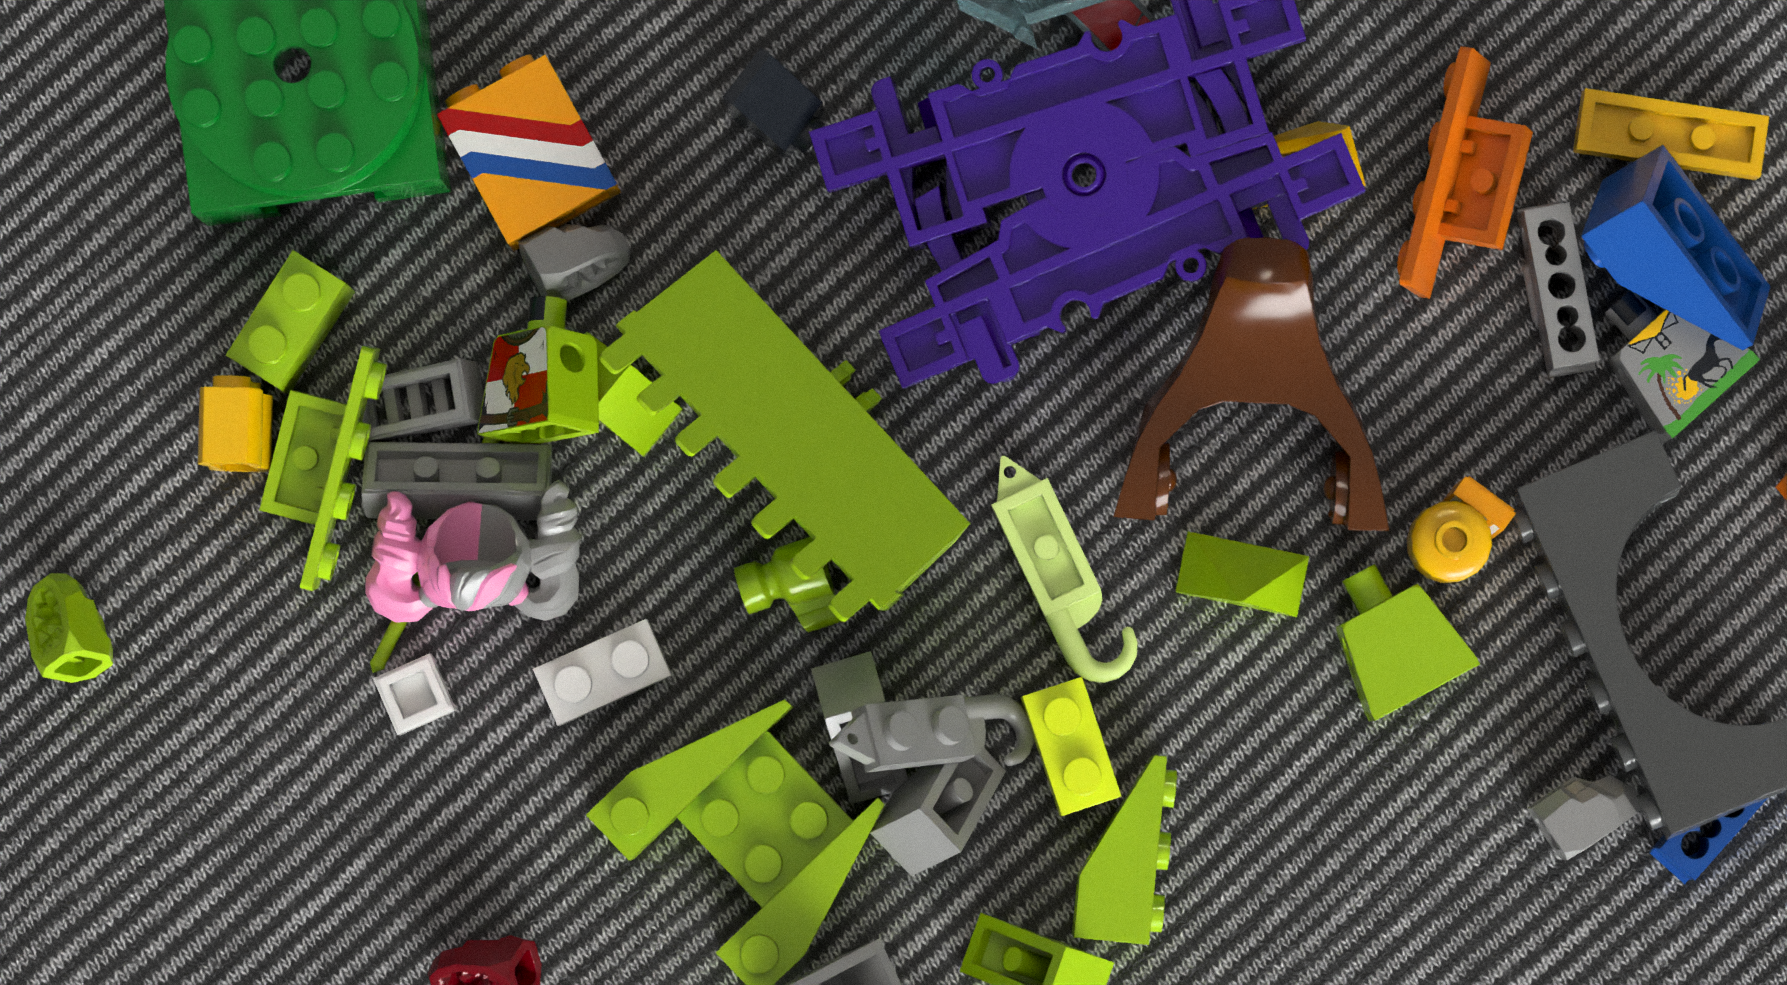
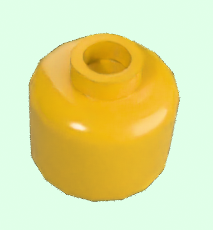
(1449, 542)

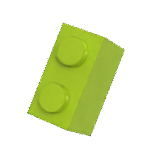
(290, 322)

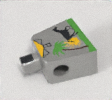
(1671, 364)

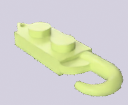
(1056, 569)

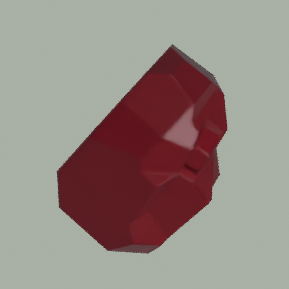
(488, 963)

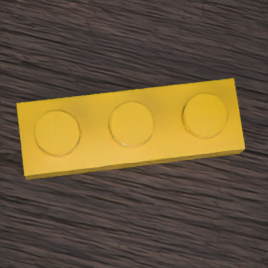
(1693, 134)

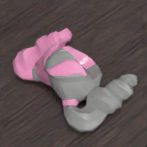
(475, 559)

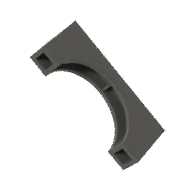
(1684, 761)

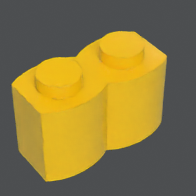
(235, 425)

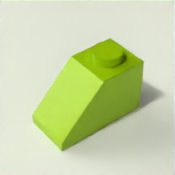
(1016, 956)

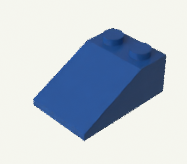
(1674, 249)

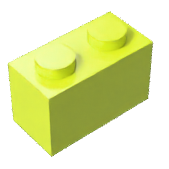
(1071, 746)

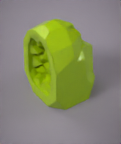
(66, 631)

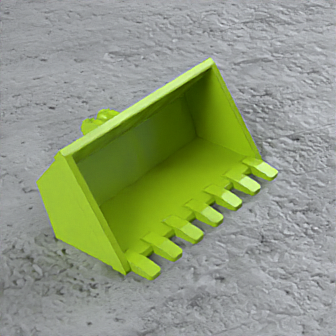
(791, 432)

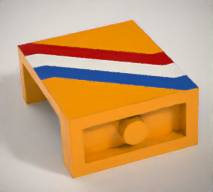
(527, 149)

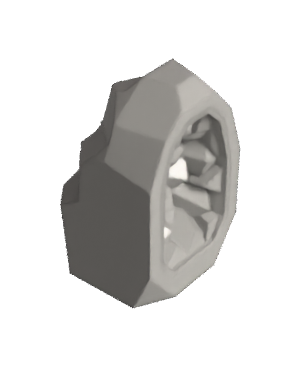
(573, 258)
(1583, 813)

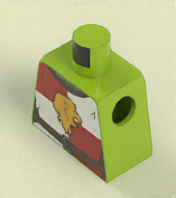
(541, 380)

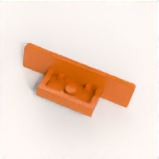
(1469, 177)

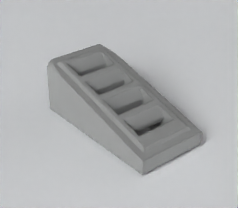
(467, 396)

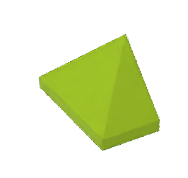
(1242, 574)

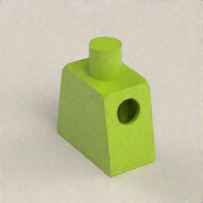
(1398, 644)

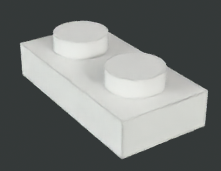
(602, 672)

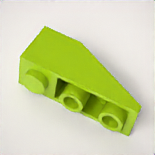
(1119, 875)

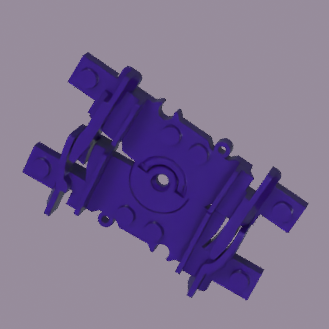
(1096, 241)

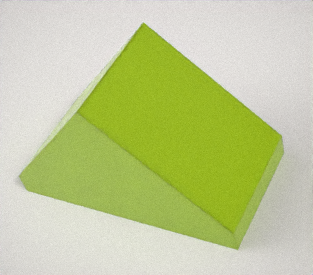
(623, 413)

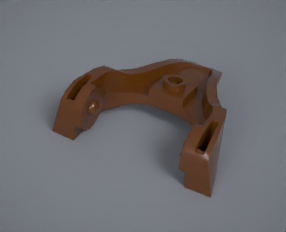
(1257, 347)

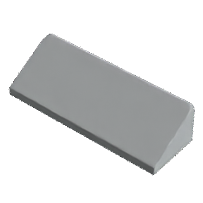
(455, 473)

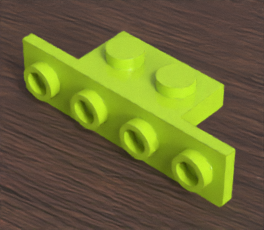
(315, 460)

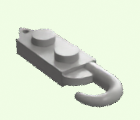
(929, 731)

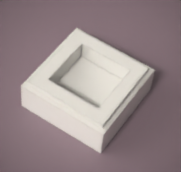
(414, 694)

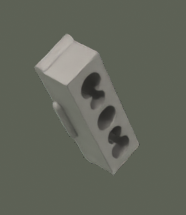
(1542, 303)

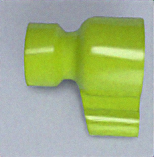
(765, 583)

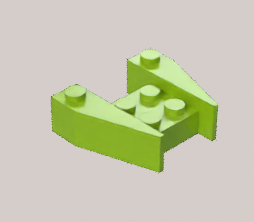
(759, 822)

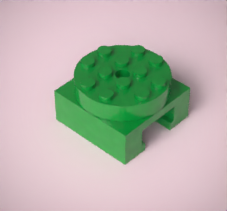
(345, 129)

